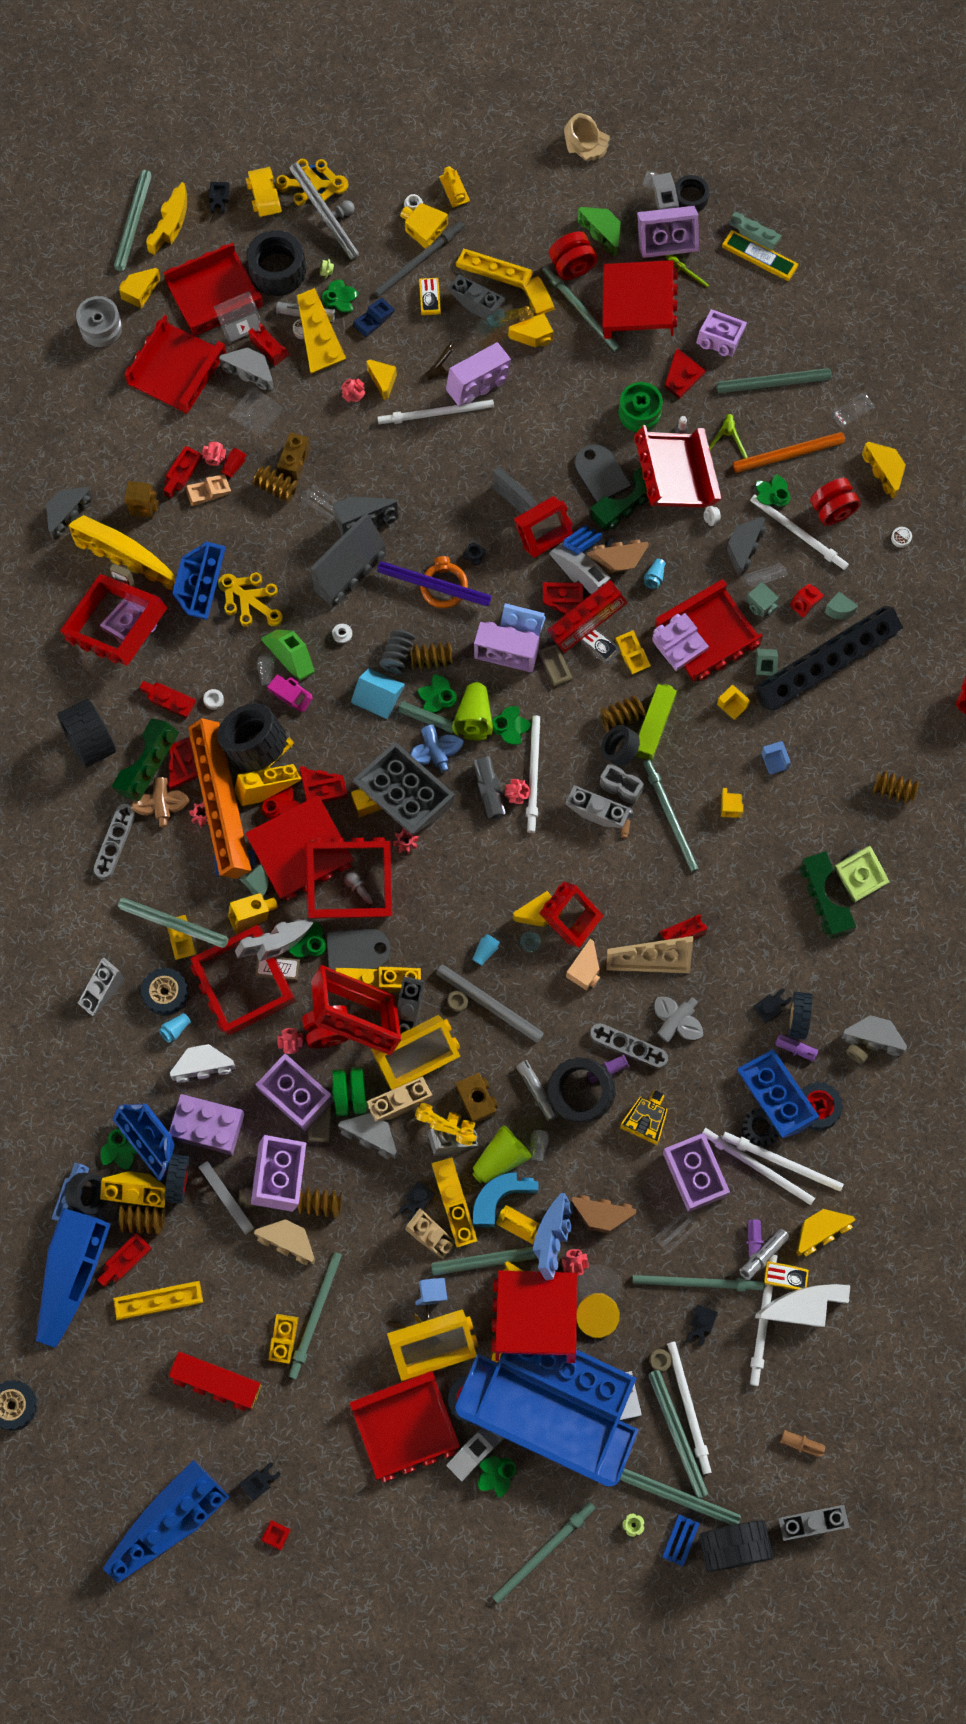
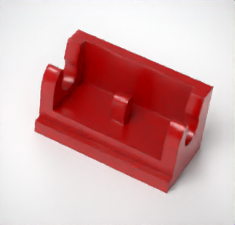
(267, 345)
(687, 928)

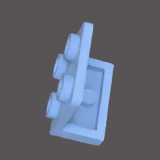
(522, 619)

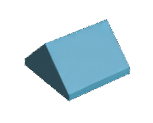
(377, 693)

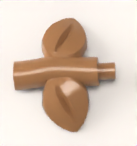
(161, 802)

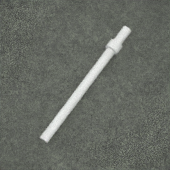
(398, 417)
(829, 554)
(532, 810)
(721, 1144)
(744, 1144)
(757, 1362)
(700, 1451)

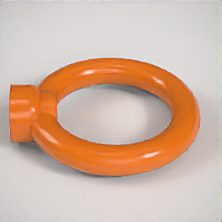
(442, 565)

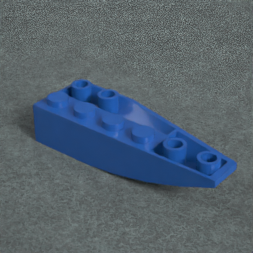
(68, 1271)
(167, 1520)

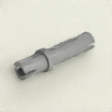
(293, 310)
(537, 1090)
(759, 1259)

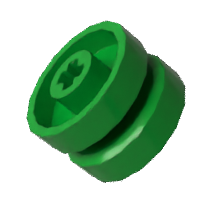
(640, 406)
(350, 1091)

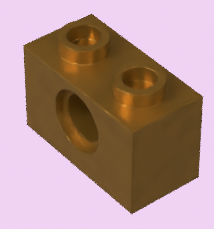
(293, 456)
(141, 499)
(476, 1085)

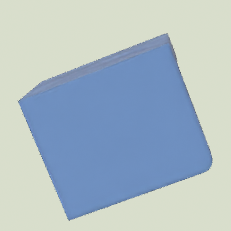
(776, 757)
(432, 1291)

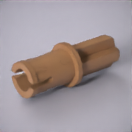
(802, 1444)

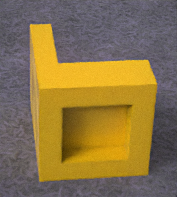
(733, 702)
(731, 804)

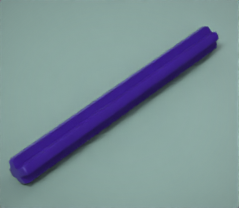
(434, 583)

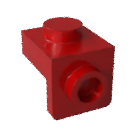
(806, 599)

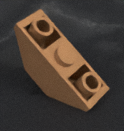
(618, 556)
(602, 1215)

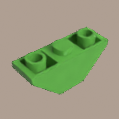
(602, 227)
(290, 652)

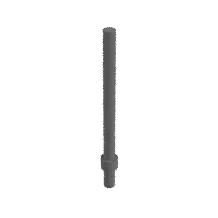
(445, 237)

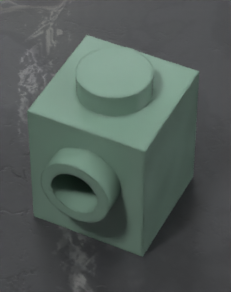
(762, 600)

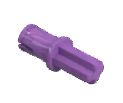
(796, 1047)
(612, 1066)
(754, 1236)

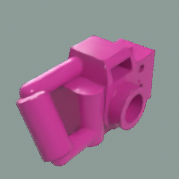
(290, 694)

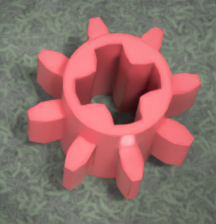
(353, 390)
(214, 453)
(516, 791)
(199, 818)
(405, 847)
(290, 1041)
(575, 1262)

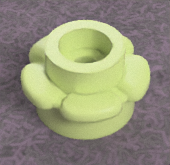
(326, 268)
(627, 1525)

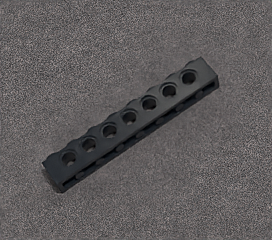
(889, 627)

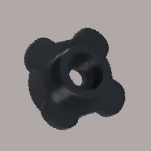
(474, 548)

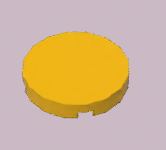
(597, 1315)

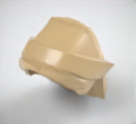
(585, 138)

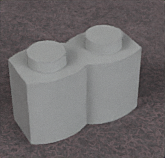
(624, 785)

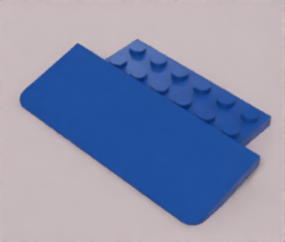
(554, 1409)

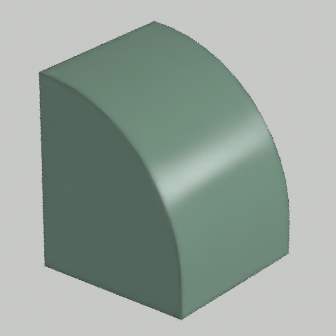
(840, 607)
(766, 661)
(256, 880)

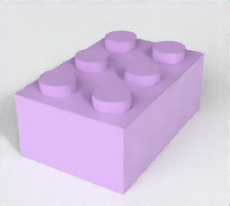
(668, 231)
(478, 374)
(506, 646)
(294, 1092)
(206, 1124)
(696, 1172)
(278, 1173)

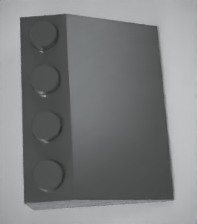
(348, 561)
(405, 789)

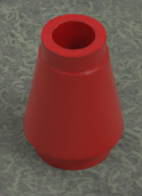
(233, 462)

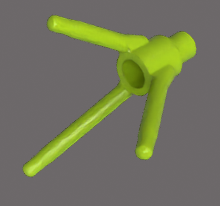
(677, 264)
(729, 429)

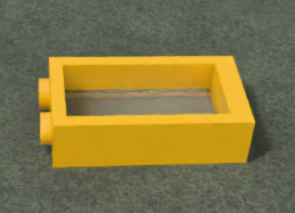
(418, 1052)
(433, 1344)

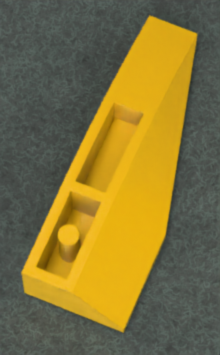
(120, 550)

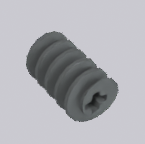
(395, 651)

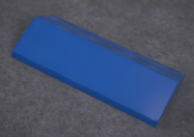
(778, 1094)

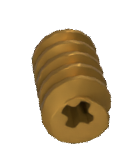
(275, 484)
(431, 655)
(621, 712)
(895, 787)
(320, 1202)
(141, 1220)

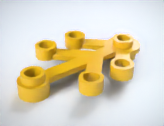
(315, 180)
(248, 597)
(463, 1136)

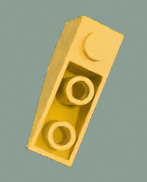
(263, 784)

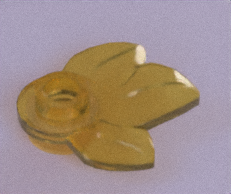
(524, 313)

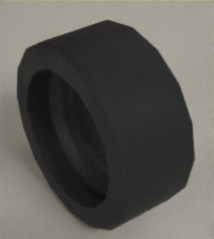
(694, 181)
(628, 750)
(73, 1190)

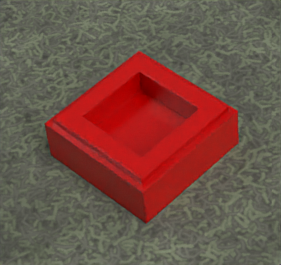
(276, 1535)

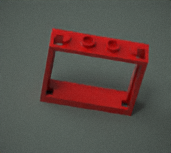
(137, 635)
(357, 843)
(256, 1015)
(379, 1038)

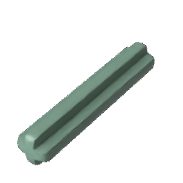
(426, 717)

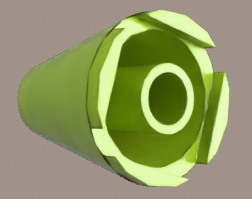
(474, 714)
(500, 1156)

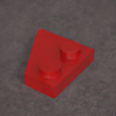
(682, 374)
(562, 596)
(181, 764)
(321, 783)

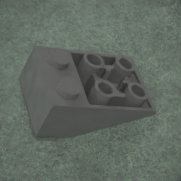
(351, 509)

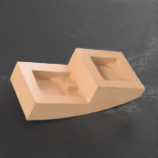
(211, 489)

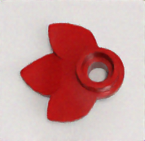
(281, 802)

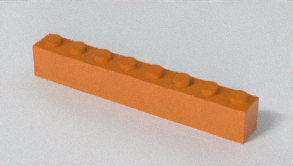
(219, 800)

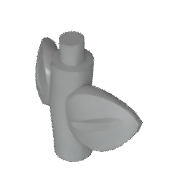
(677, 1019)

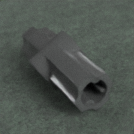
(489, 788)

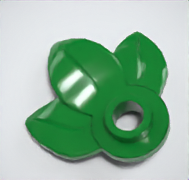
(341, 296)
(770, 492)
(434, 694)
(513, 725)
(304, 946)
(121, 1152)
(494, 1476)

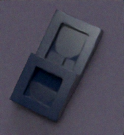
(374, 317)

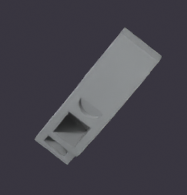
(580, 568)
(279, 941)

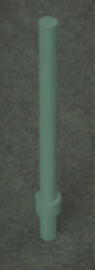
(557, 282)
(655, 781)
(739, 1284)
(300, 1356)
(576, 1520)

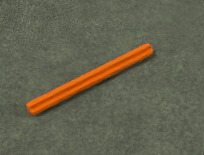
(788, 452)

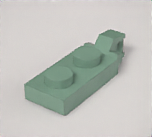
(755, 231)

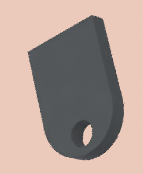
(602, 474)
(512, 491)
(356, 949)

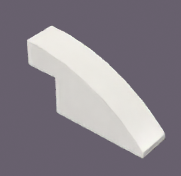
(805, 1305)

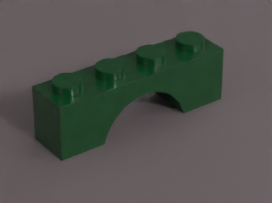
(609, 511)
(135, 779)
(836, 919)

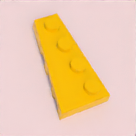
(320, 339)

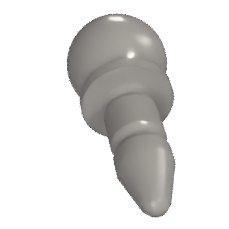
(345, 209)
(352, 880)

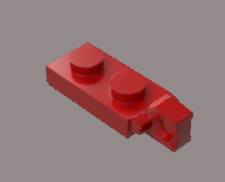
(181, 470)
(168, 698)
(124, 1260)

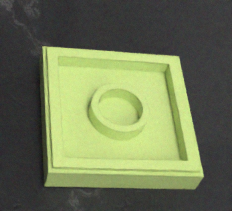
(861, 874)

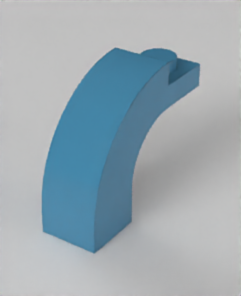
(494, 1191)

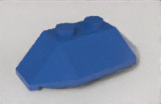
(198, 579)
(146, 1136)

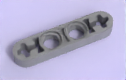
(117, 842)
(630, 1043)
(226, 1197)

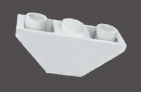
(201, 1062)

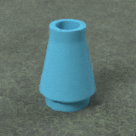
(654, 575)
(485, 948)
(174, 1027)

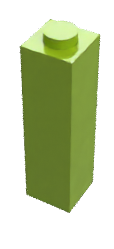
(655, 720)

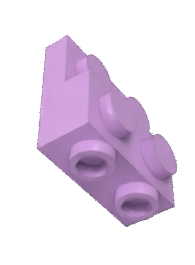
(721, 333)
(122, 619)
(679, 641)

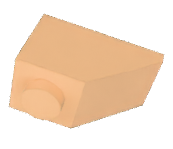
(585, 968)

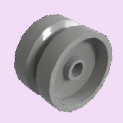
(99, 321)

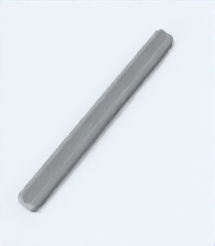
(324, 211)
(489, 1003)

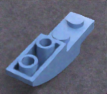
(552, 1231)

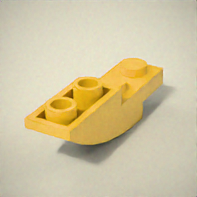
(173, 217)
(384, 978)
(454, 1202)

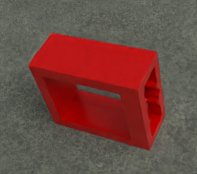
(537, 514)
(584, 924)

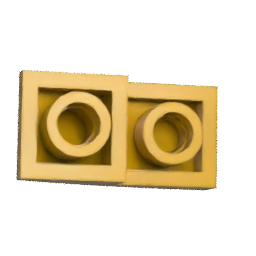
(538, 296)
(283, 1338)

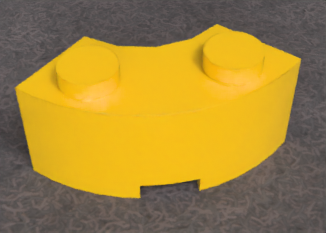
(264, 192)

